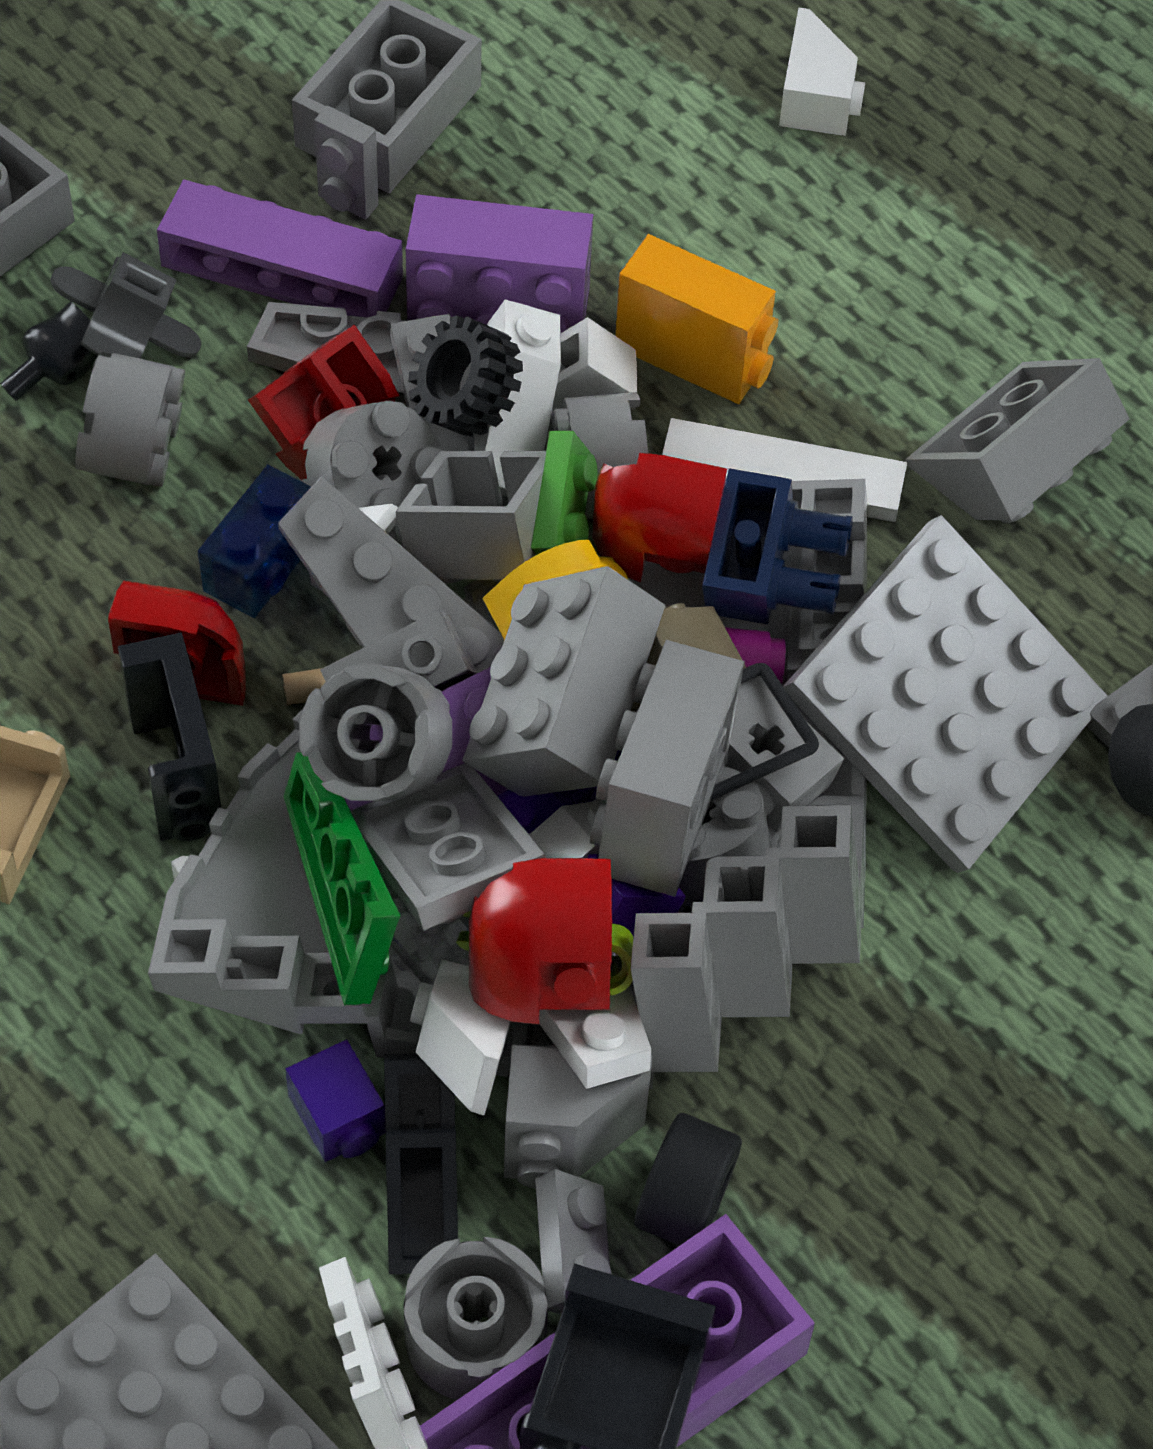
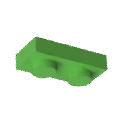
(566, 480)

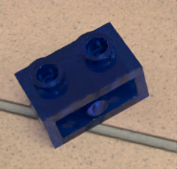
(246, 553)

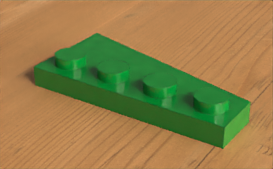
(344, 884)

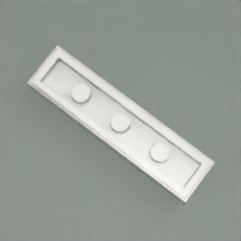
(789, 460)

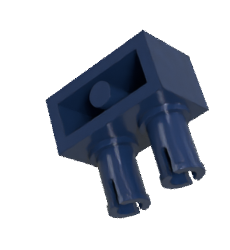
(746, 559)

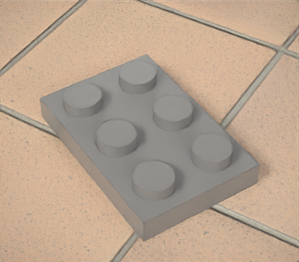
(444, 844)

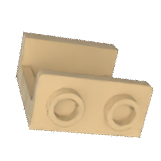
(30, 786)

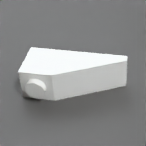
(540, 350)

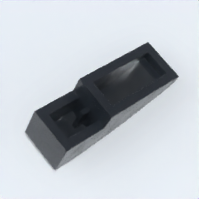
(418, 1161)

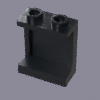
(165, 695)
(618, 1367)

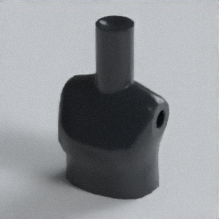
(53, 352)

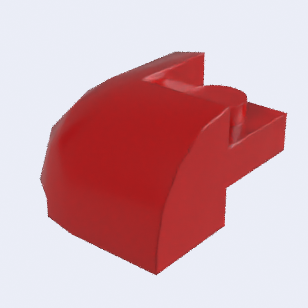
(327, 380)
(657, 513)
(209, 634)
(543, 939)

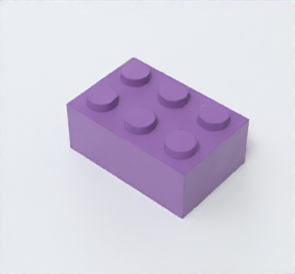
(478, 253)

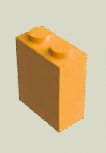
(696, 319)

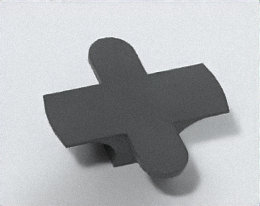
(127, 309)

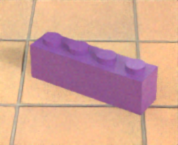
(278, 251)

